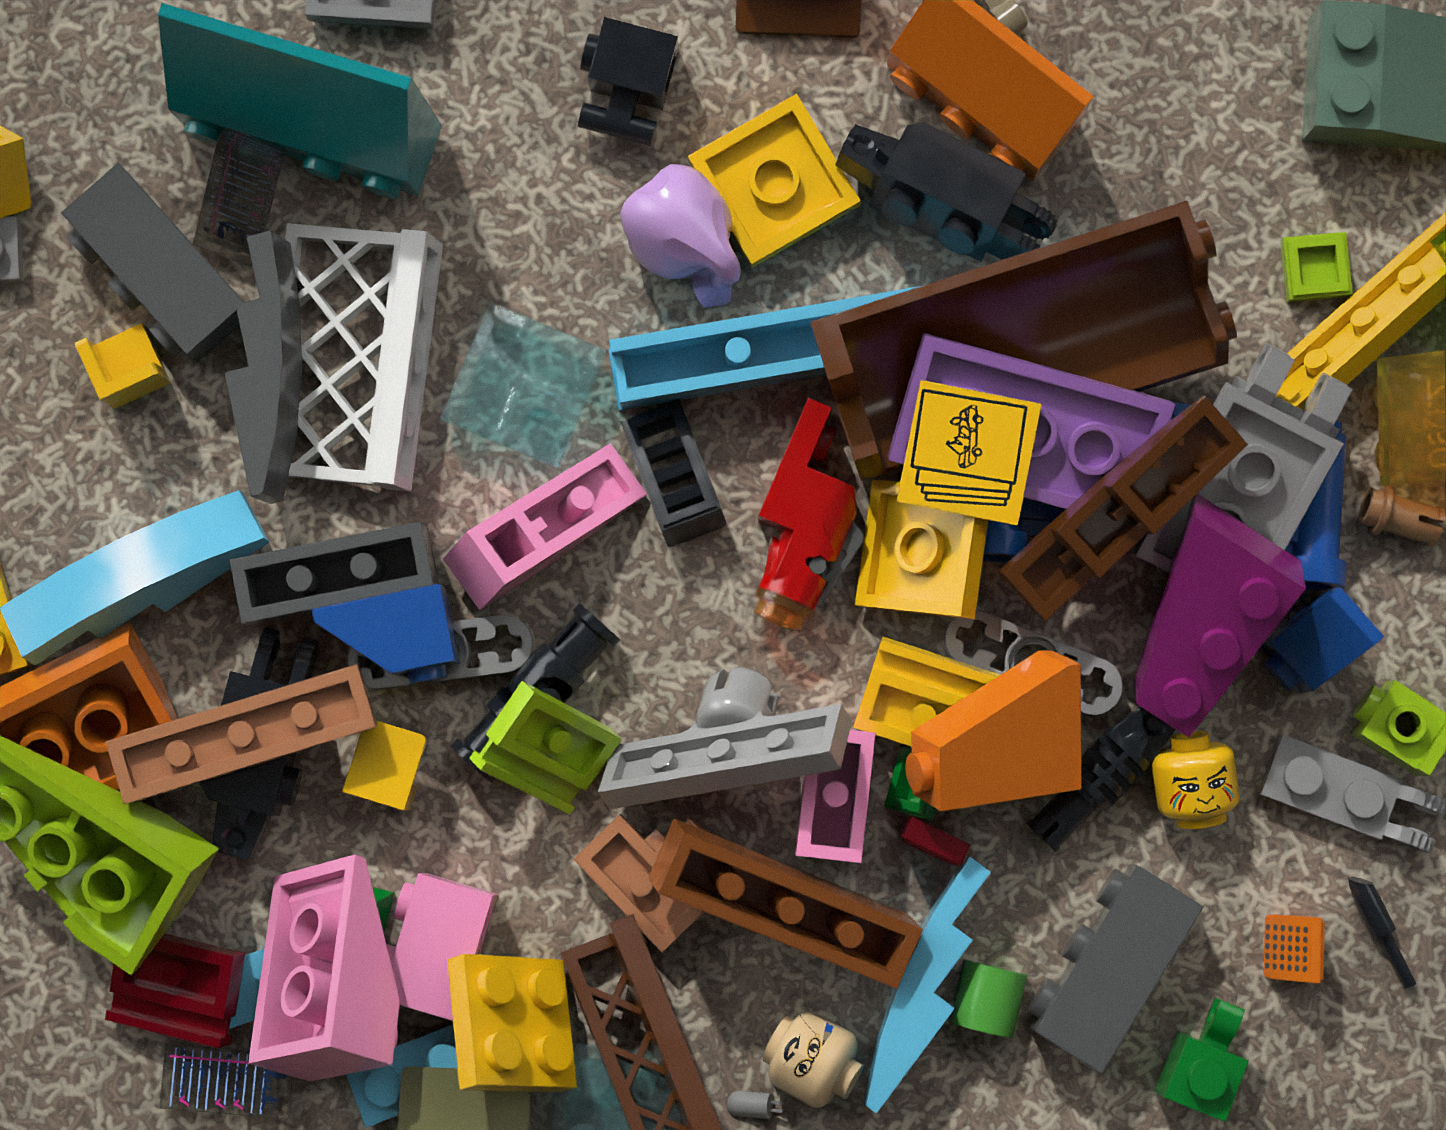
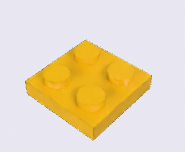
(776, 180)
(919, 557)
(511, 1023)

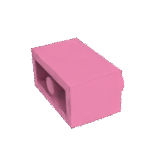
(837, 804)
(438, 924)

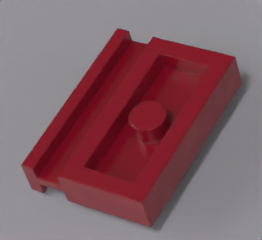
(180, 991)

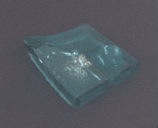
(523, 385)

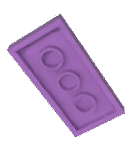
(1081, 422)

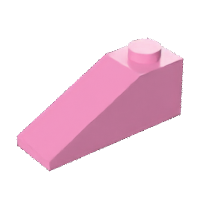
(542, 526)

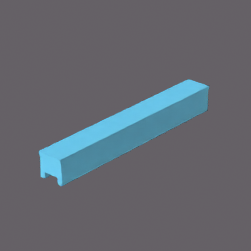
(722, 354)

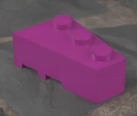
(1214, 614)

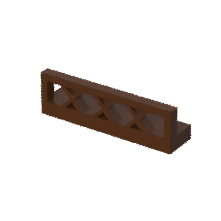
(659, 1023)

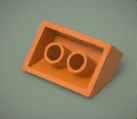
(988, 83)
(85, 700)

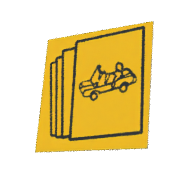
(969, 452)

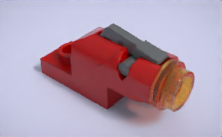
(814, 526)

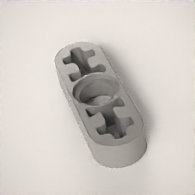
(994, 630)
(490, 661)

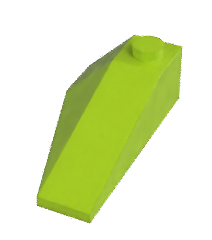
(104, 862)

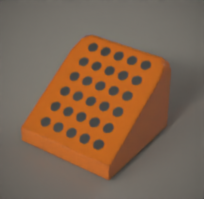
(1294, 948)

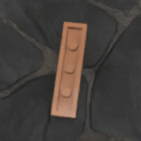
(241, 734)

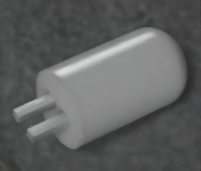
(752, 1104)

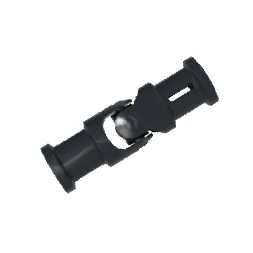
(562, 659)

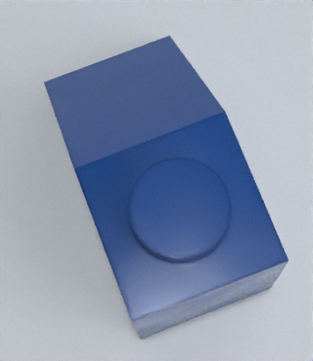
(398, 631)
(1319, 641)

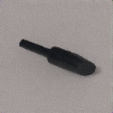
(1380, 924)

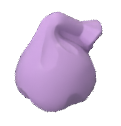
(682, 231)

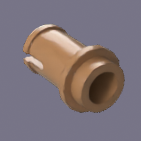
(1400, 516)

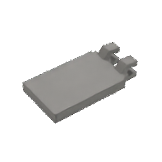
(1282, 465)

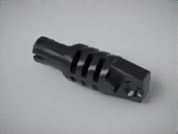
(1106, 774)

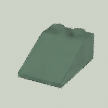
(1375, 76)

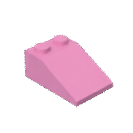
(325, 976)

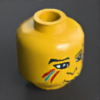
(1196, 781)

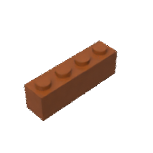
(785, 903)

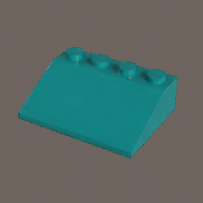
(299, 99)

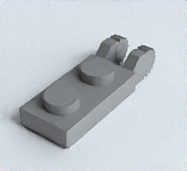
(1344, 792)

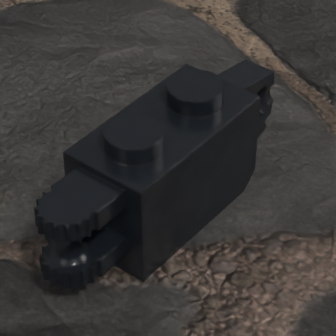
(946, 190)
(256, 793)

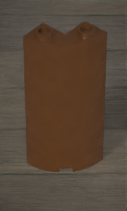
(1102, 305)

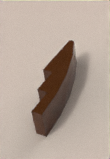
(1123, 507)

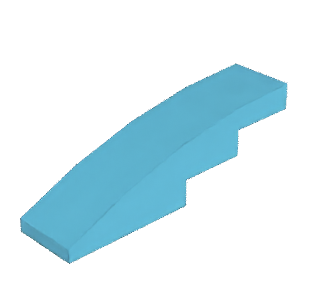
(127, 576)
(914, 1007)

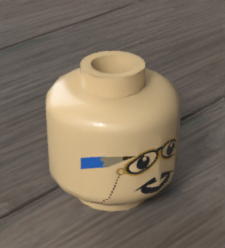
(813, 1059)

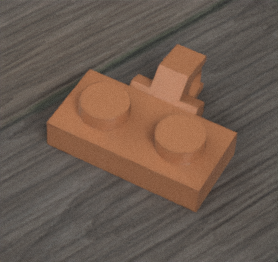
(620, 865)

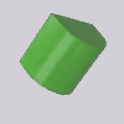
(988, 998)

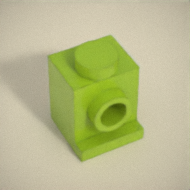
(1377, 727)

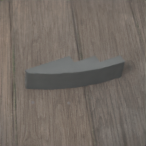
(269, 388)

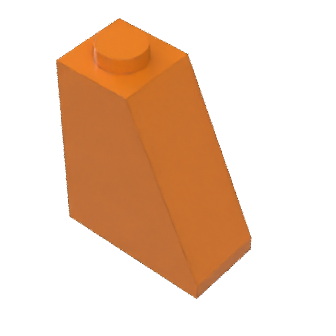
(1003, 739)

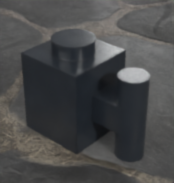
(633, 69)

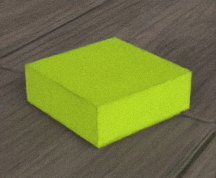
(1316, 267)

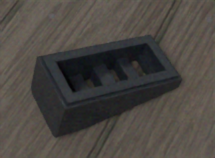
(692, 520)

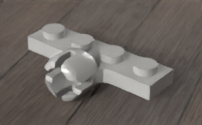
(728, 746)

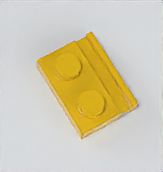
(912, 688)

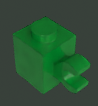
(1202, 1070)

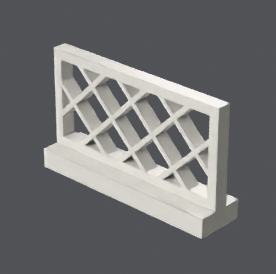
(401, 347)

